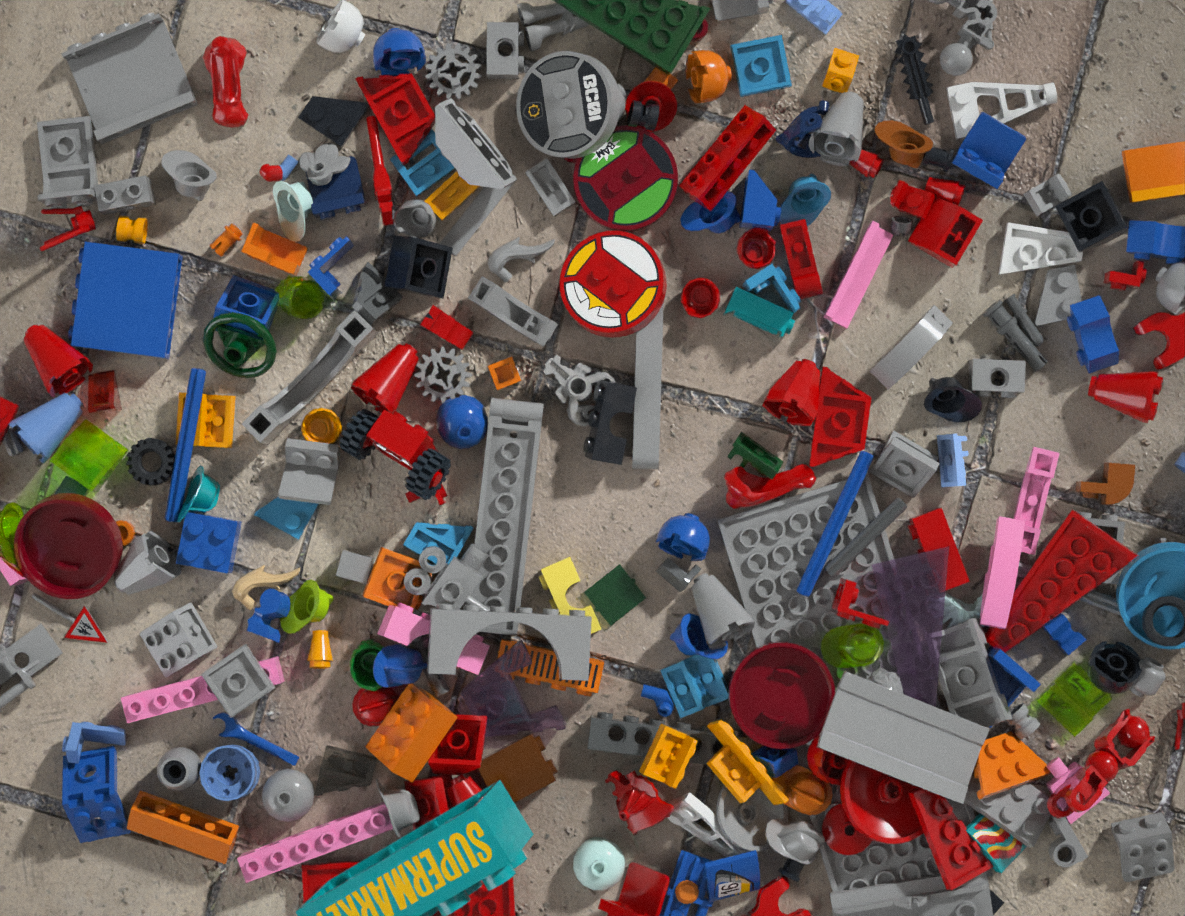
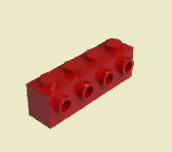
(727, 157)

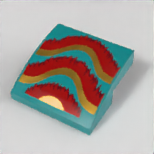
(994, 842)

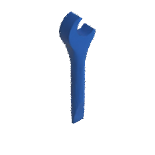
(235, 730)

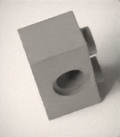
(504, 34)
(124, 195)
(1011, 371)

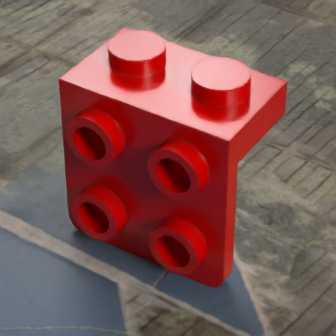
(640, 895)

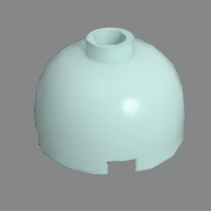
(599, 863)

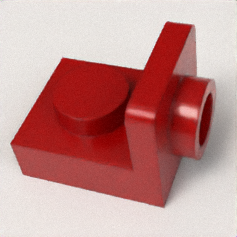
(911, 200)

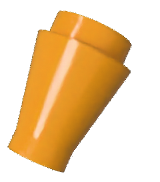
(320, 651)

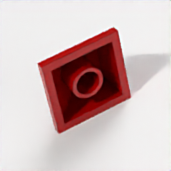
(461, 746)

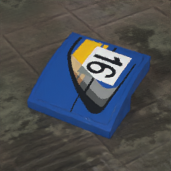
(732, 876)

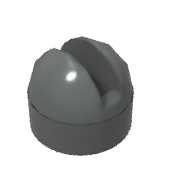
(901, 225)

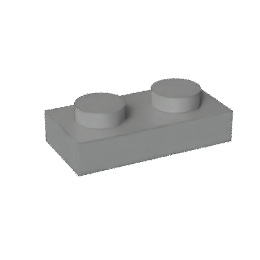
(550, 187)

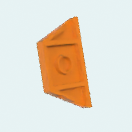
(1006, 764)

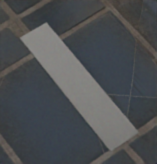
(473, 218)

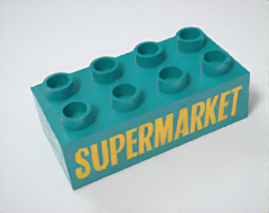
(433, 864)

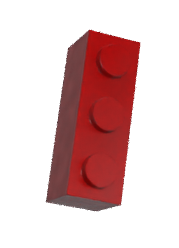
(934, 533)

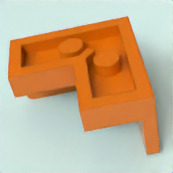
(274, 250)

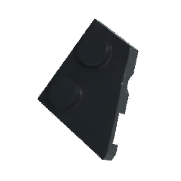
(333, 117)

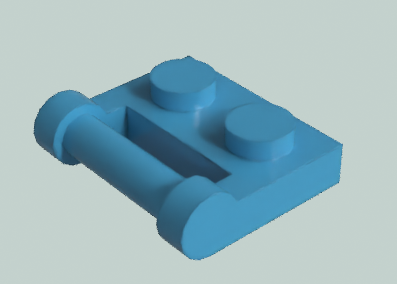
(428, 170)

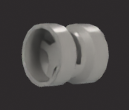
(1022, 722)

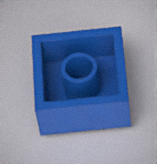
(776, 760)

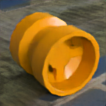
(131, 229)

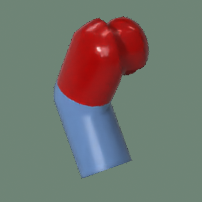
(278, 172)

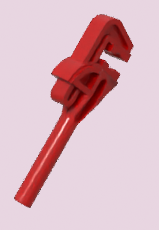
(381, 179)

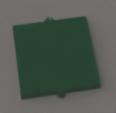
(615, 594)

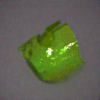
(300, 297)

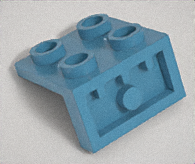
(777, 277)

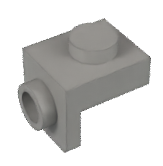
(1047, 194)

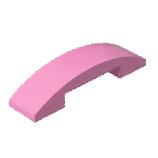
(1033, 495)

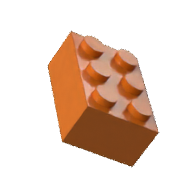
(411, 732)

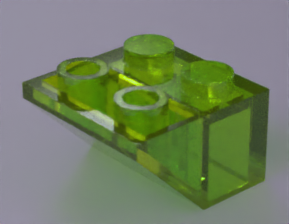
(89, 455)

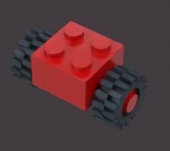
(401, 443)

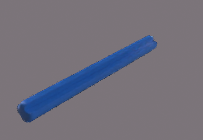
(185, 444)
(835, 523)

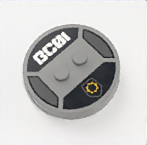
(568, 104)

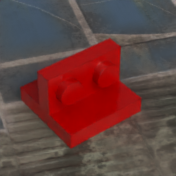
(430, 796)

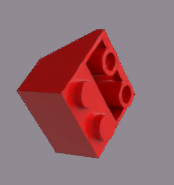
(945, 232)

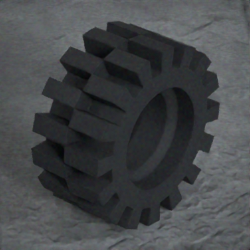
(135, 461)

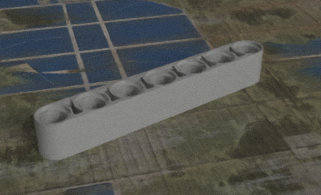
(648, 394)

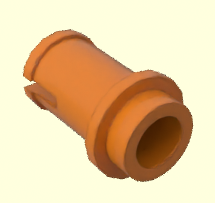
(226, 239)

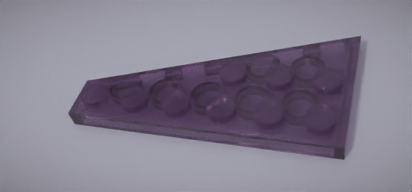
(913, 603)

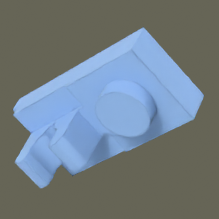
(818, 12)
(951, 460)

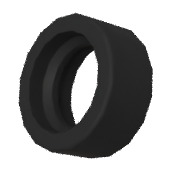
(1147, 621)

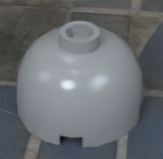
(1171, 287)
(288, 795)

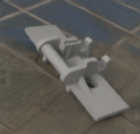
(40, 650)

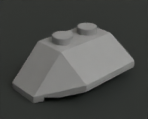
(470, 148)

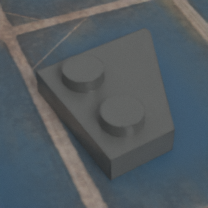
(371, 297)

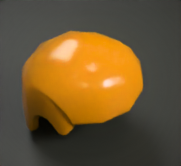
(321, 426)

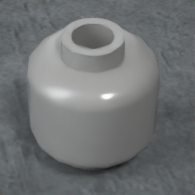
(1150, 678)

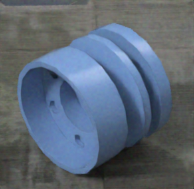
(214, 770)

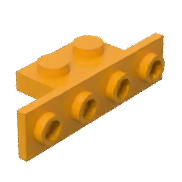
(739, 769)

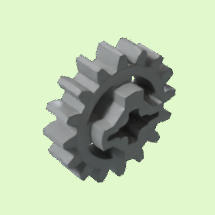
(441, 73)
(454, 370)

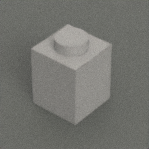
(355, 566)

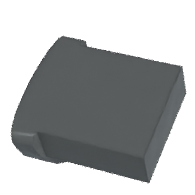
(675, 575)

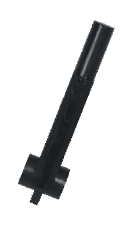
(916, 76)

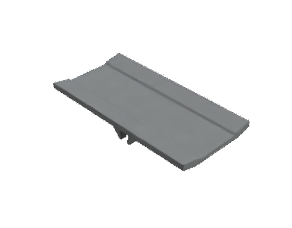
(902, 737)
(915, 898)

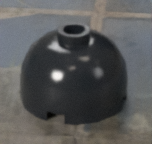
(1111, 665)

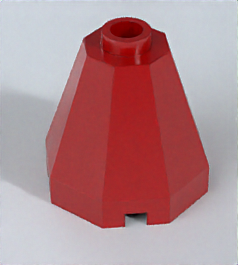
(796, 394)

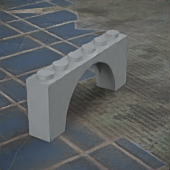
(278, 412)
(453, 628)

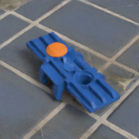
(687, 887)

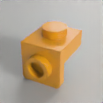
(840, 71)

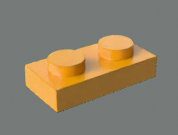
(450, 196)

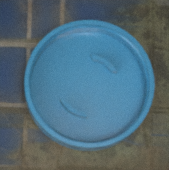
(1152, 575)

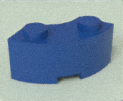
(1157, 241)
(1093, 334)

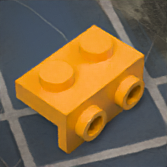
(668, 756)

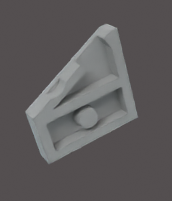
(1058, 294)

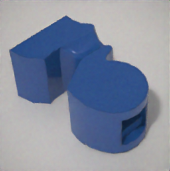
(273, 606)
(1060, 631)

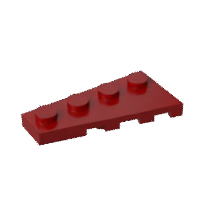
(951, 846)

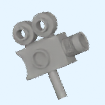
(453, 582)

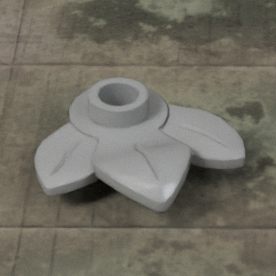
(323, 163)

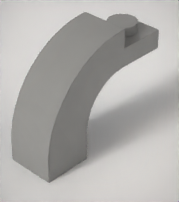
(512, 311)
(911, 347)

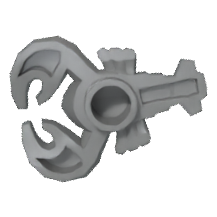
(575, 386)

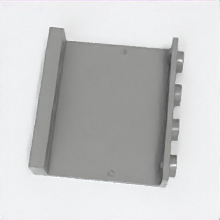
(130, 77)

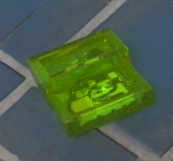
(1073, 699)

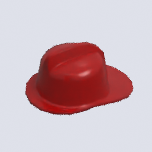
(373, 706)

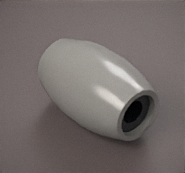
(169, 773)

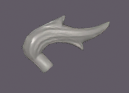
(511, 251)

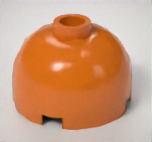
(708, 75)

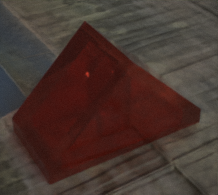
(103, 393)

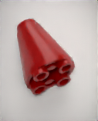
(1128, 393)

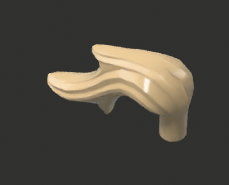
(256, 579)

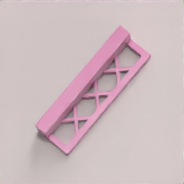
(858, 275)

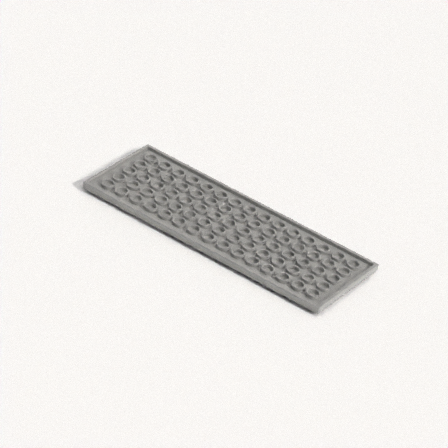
(768, 559)

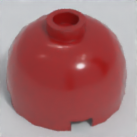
(825, 764)

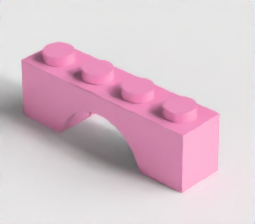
(404, 627)

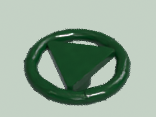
(239, 344)

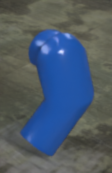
(661, 698)

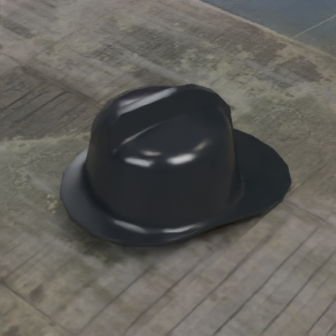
(951, 400)

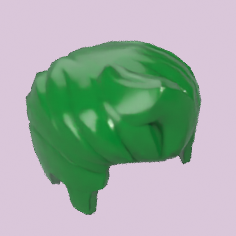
(362, 664)

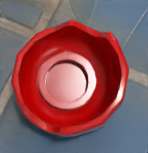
(756, 248)
(700, 297)

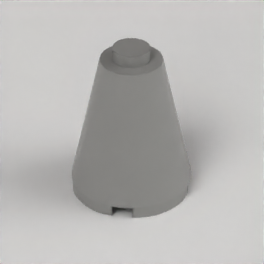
(841, 132)
(719, 612)

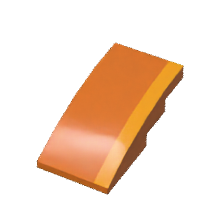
(1155, 172)

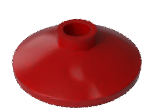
(661, 95)
(835, 836)

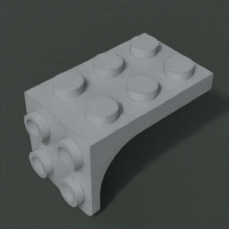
(67, 162)

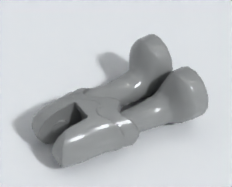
(536, 33)

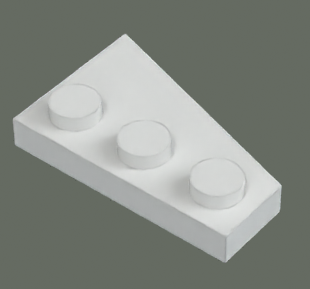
(1035, 248)

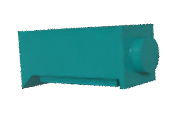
(760, 312)

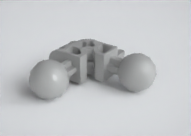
(957, 57)

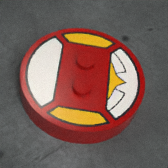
(613, 284)

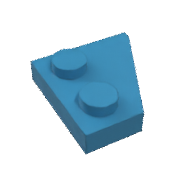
(288, 515)
(447, 537)

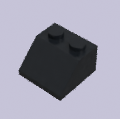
(1092, 217)
(418, 266)

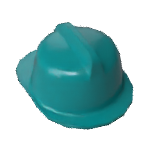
(201, 494)

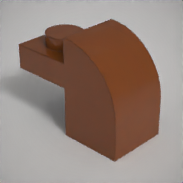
(1115, 485)

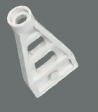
(964, 105)
(689, 809)

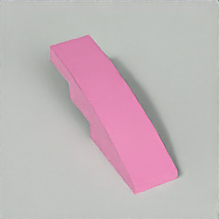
(1002, 572)

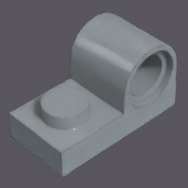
(1067, 839)

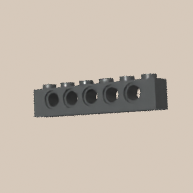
(627, 744)

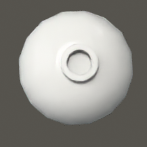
(342, 28)

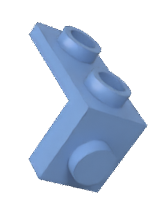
(89, 732)

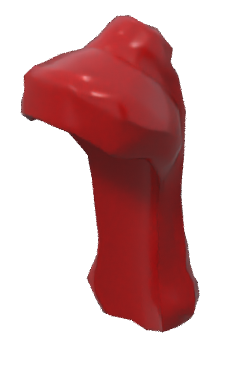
(224, 61)
(751, 490)

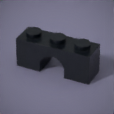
(609, 399)

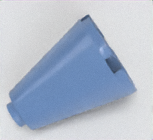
(48, 424)

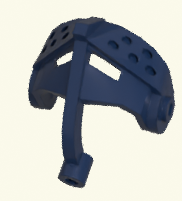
(801, 126)

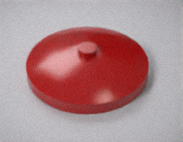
(879, 805)

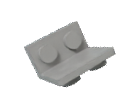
(309, 471)
(178, 639)

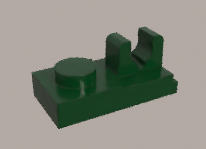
(759, 457)

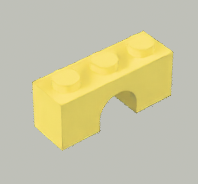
(558, 579)

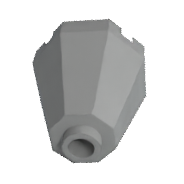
(146, 565)

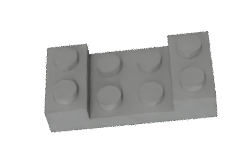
(969, 677)

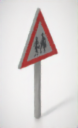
(83, 626)

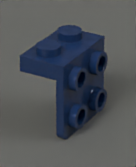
(340, 195)

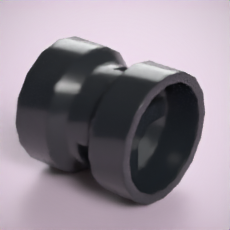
(643, 115)

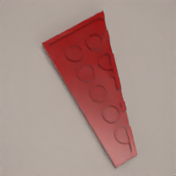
(1065, 572)

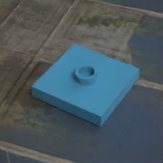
(761, 66)

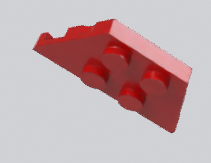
(400, 111)
(840, 419)

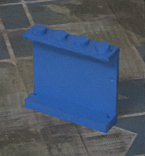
(125, 300)

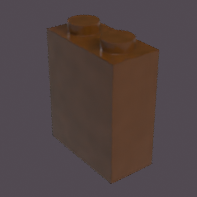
(519, 767)

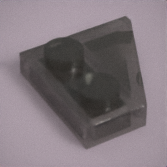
(344, 770)

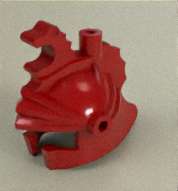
(638, 801)

